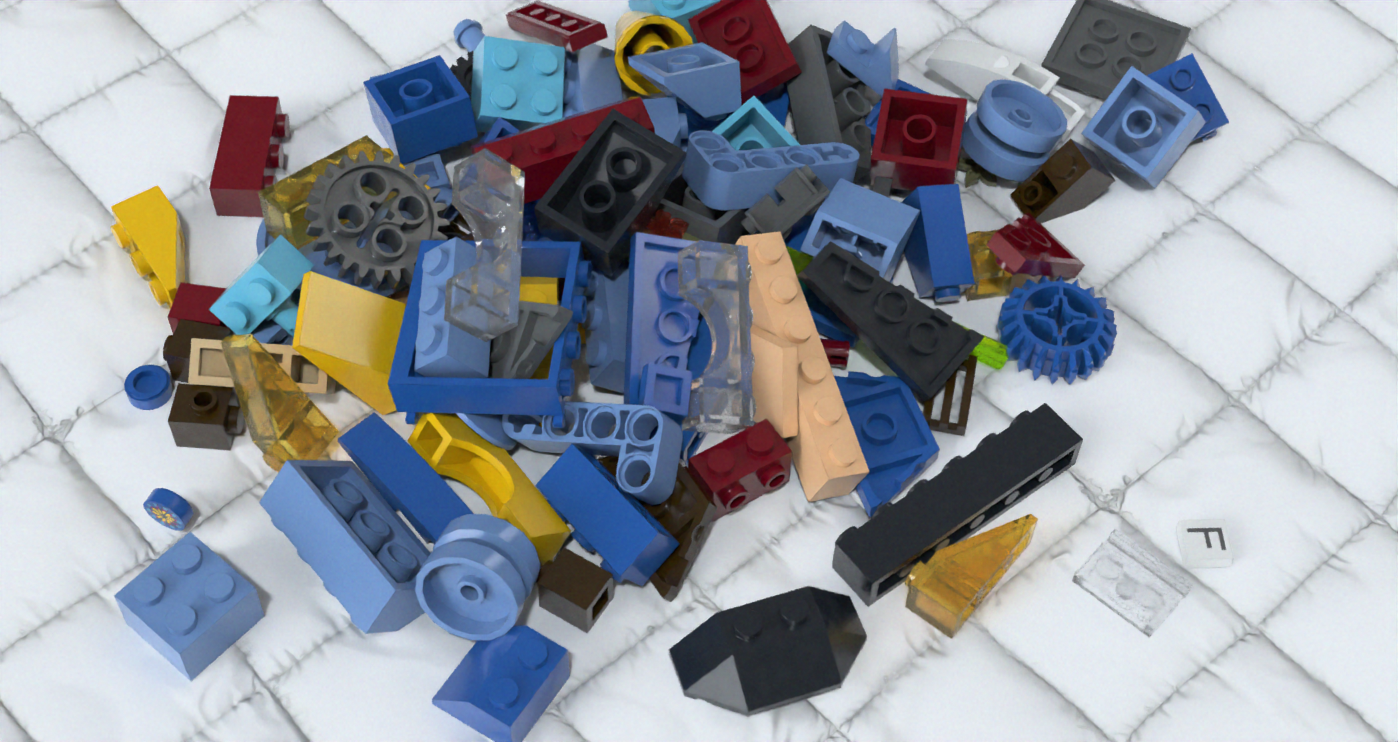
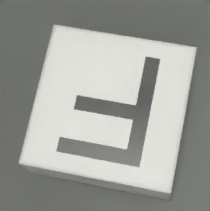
(1204, 543)

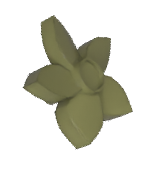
(976, 172)

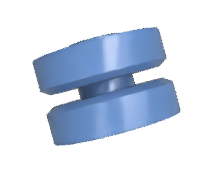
(1013, 129)
(478, 577)

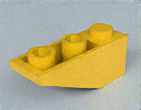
(155, 237)

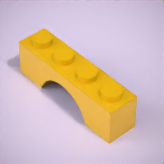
(493, 474)

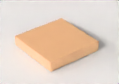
(775, 381)

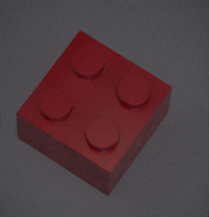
(918, 139)

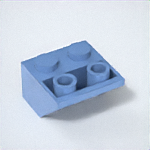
(863, 225)

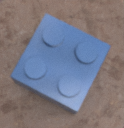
(1143, 127)
(190, 605)

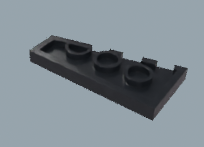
(901, 330)

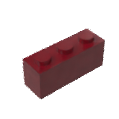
(248, 154)

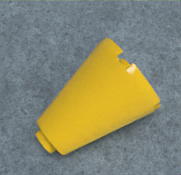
(642, 34)

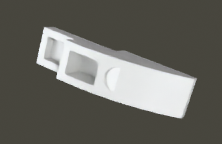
(976, 65)

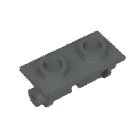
(800, 199)

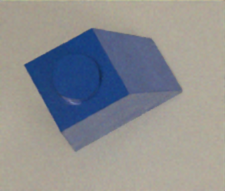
(939, 243)

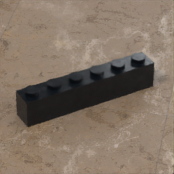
(955, 502)

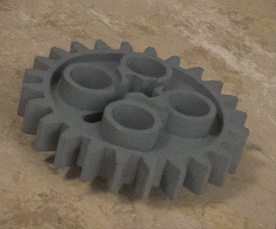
(341, 197)

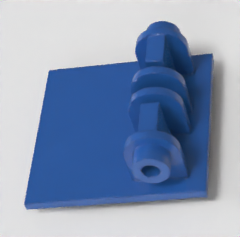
(1189, 83)

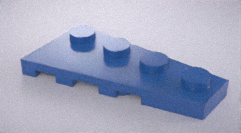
(657, 317)

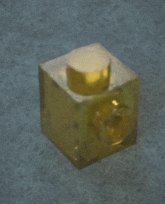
(988, 276)

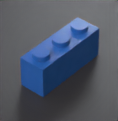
(606, 516)

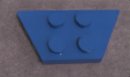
(890, 434)

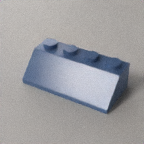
(349, 540)

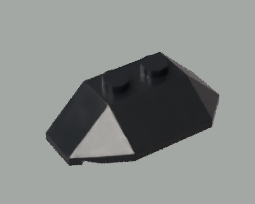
(771, 651)

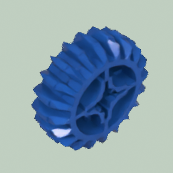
(1056, 329)

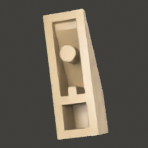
(210, 367)

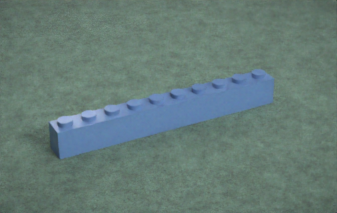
(588, 84)

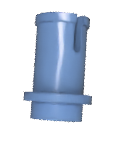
(468, 34)

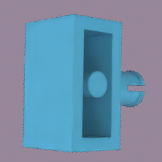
(264, 290)

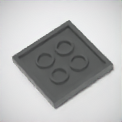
(1108, 38)

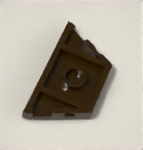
(685, 517)

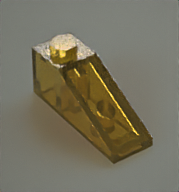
(275, 408)
(964, 574)

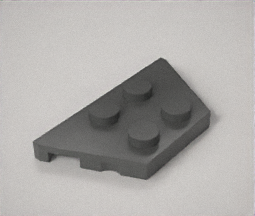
(523, 348)

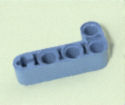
(741, 178)
(628, 442)

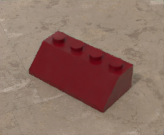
(550, 147)

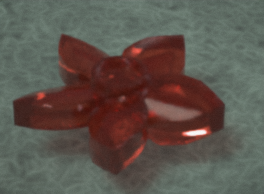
(667, 227)

